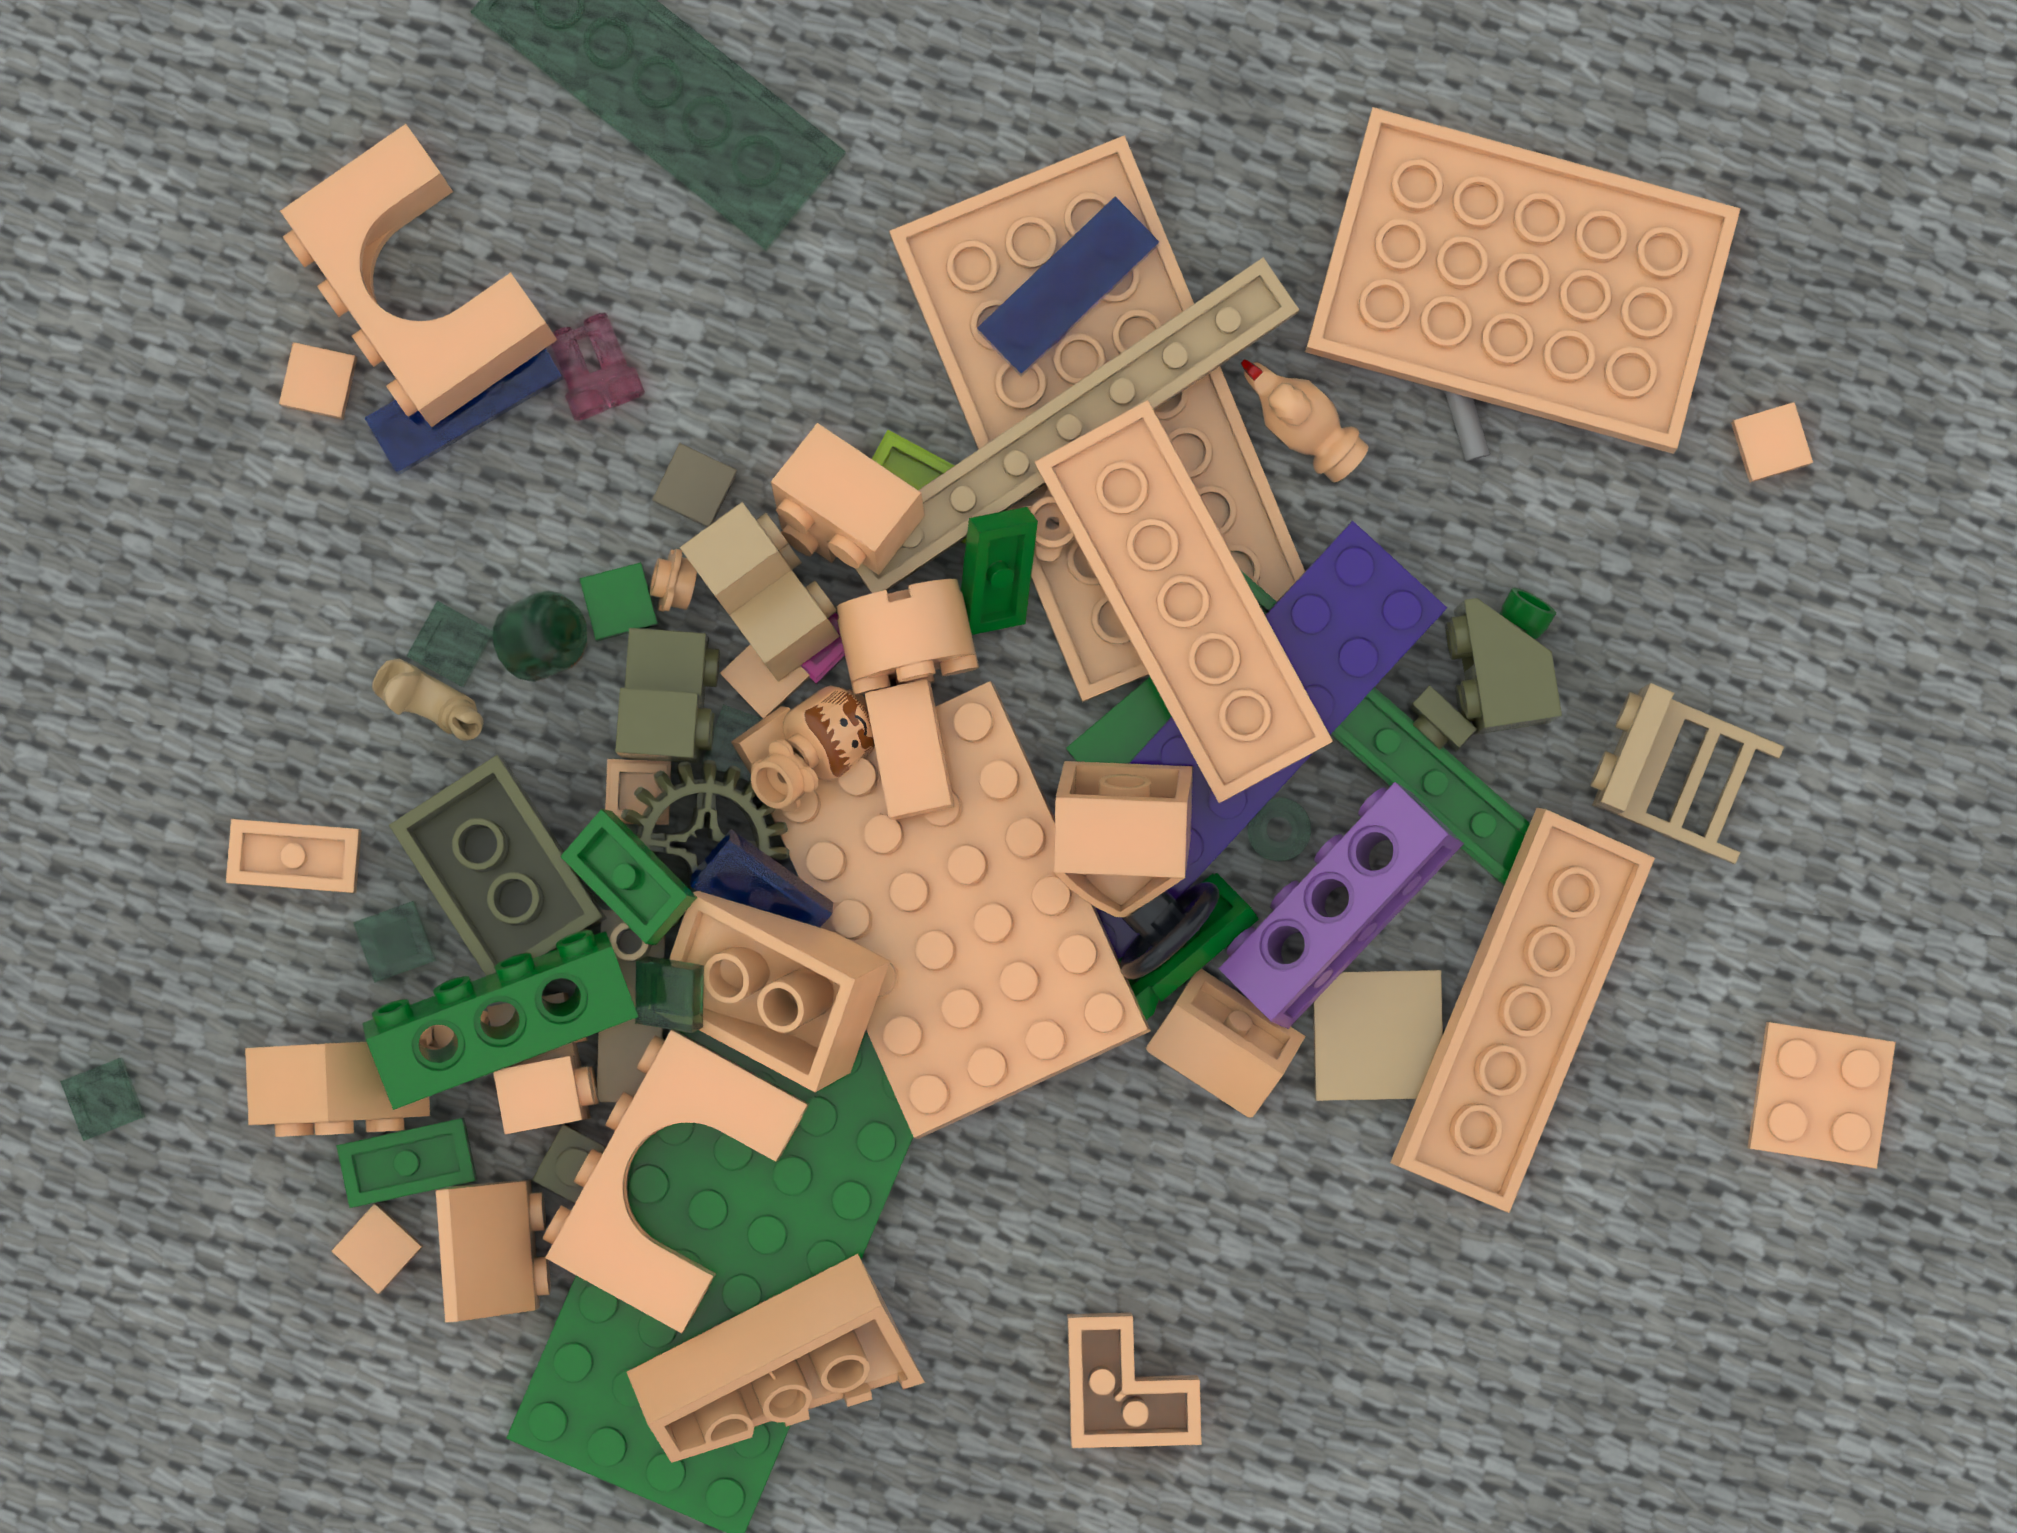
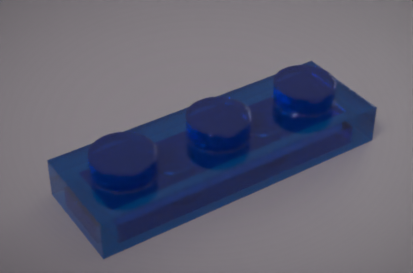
(1068, 286)
(413, 440)

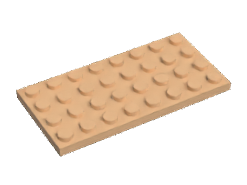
(970, 263)

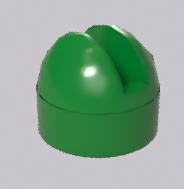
(1527, 612)

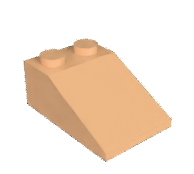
(781, 988)
(491, 1249)

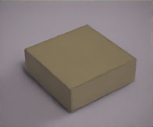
(694, 485)

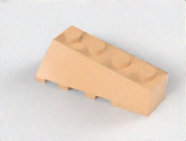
(775, 1363)

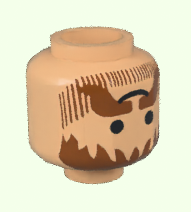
(830, 731)

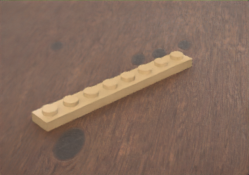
(1149, 370)

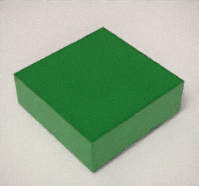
(618, 601)

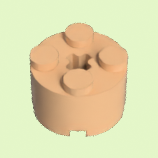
(906, 635)

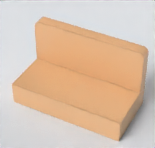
(1224, 1043)

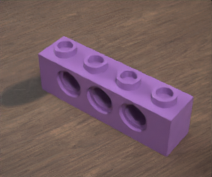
(1375, 898)

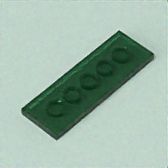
(675, 103)

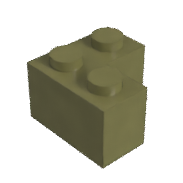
(665, 695)

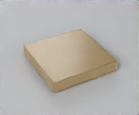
(1376, 1034)

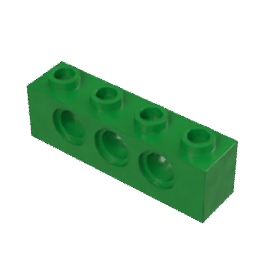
(478, 1049)

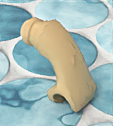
(413, 691)

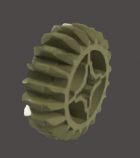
(706, 792)

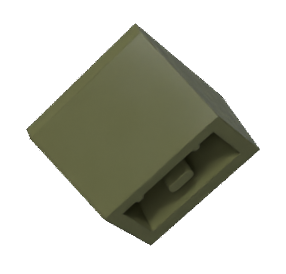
(1505, 671)

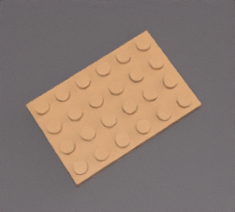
(1523, 280)
(988, 951)

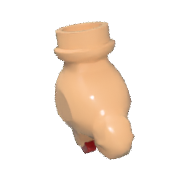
(1306, 421)

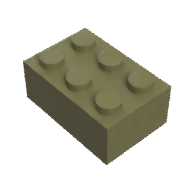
(496, 867)

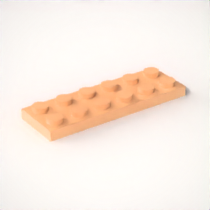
(1183, 601)
(1522, 1010)

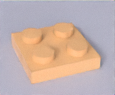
(1821, 1095)

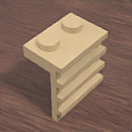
(1634, 769)

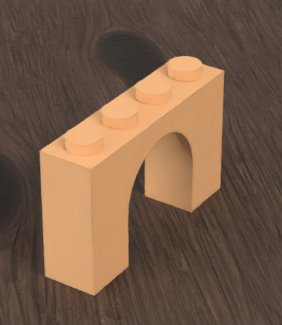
(434, 361)
(600, 1233)

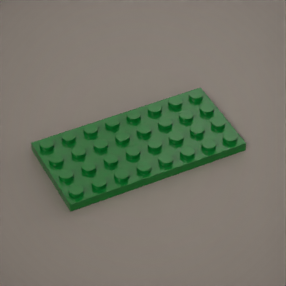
(761, 1234)

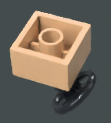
(1124, 845)

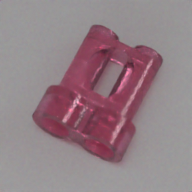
(604, 388)

